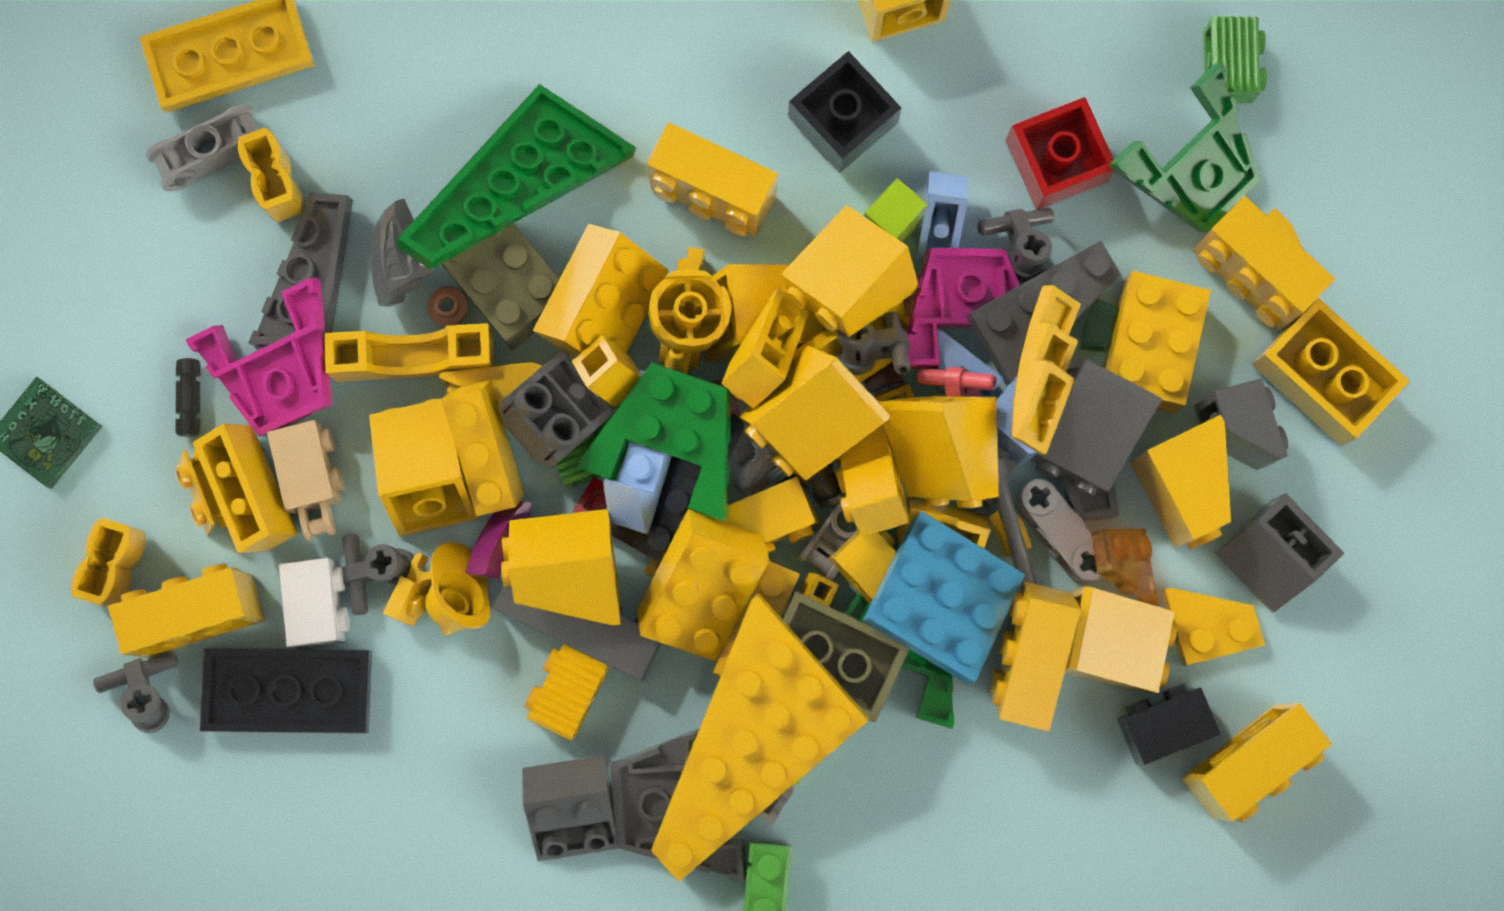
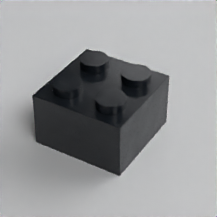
(844, 111)

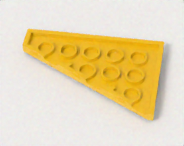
(761, 734)

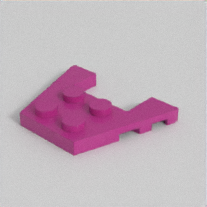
(949, 289)
(281, 379)

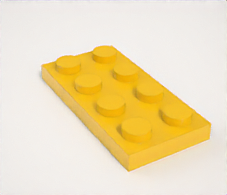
(226, 52)

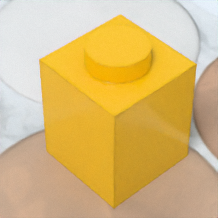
(607, 371)

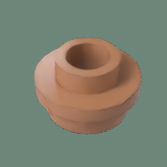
(453, 316)

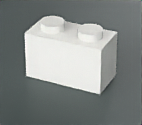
(313, 603)

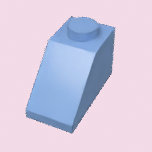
(944, 214)

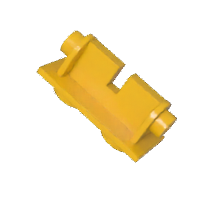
(204, 506)

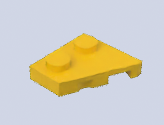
(1211, 625)

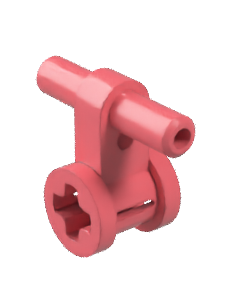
(957, 381)

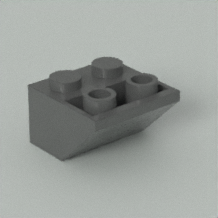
(1248, 421)
(1279, 552)
(569, 807)

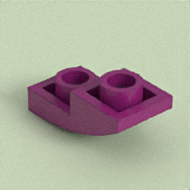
(488, 550)

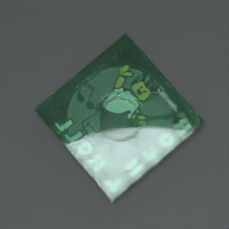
(45, 432)

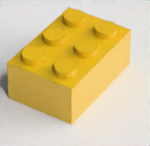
(711, 181)
(1262, 265)
(600, 293)
(1157, 336)
(1330, 373)
(702, 585)
(186, 611)
(1034, 655)
(1257, 762)

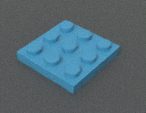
(944, 597)

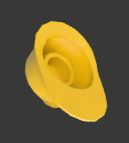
(456, 597)

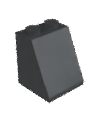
(1097, 430)

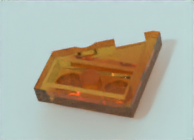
(1126, 561)

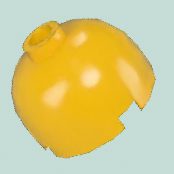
(689, 311)

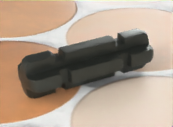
(187, 397)

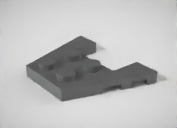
(641, 797)

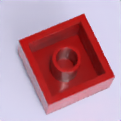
(1060, 153)

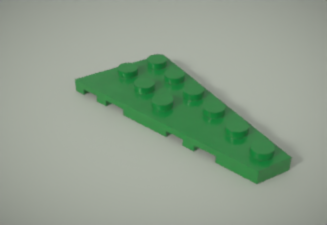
(523, 166)

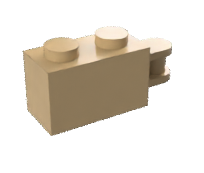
(307, 474)

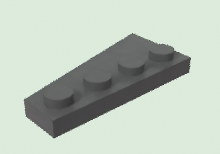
(316, 253)
(1006, 320)

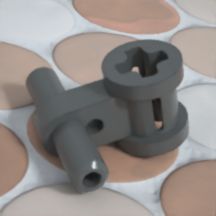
(1029, 245)
(876, 345)
(380, 564)
(140, 692)

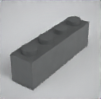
(613, 645)

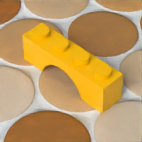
(380, 356)

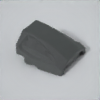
(392, 269)
(553, 411)

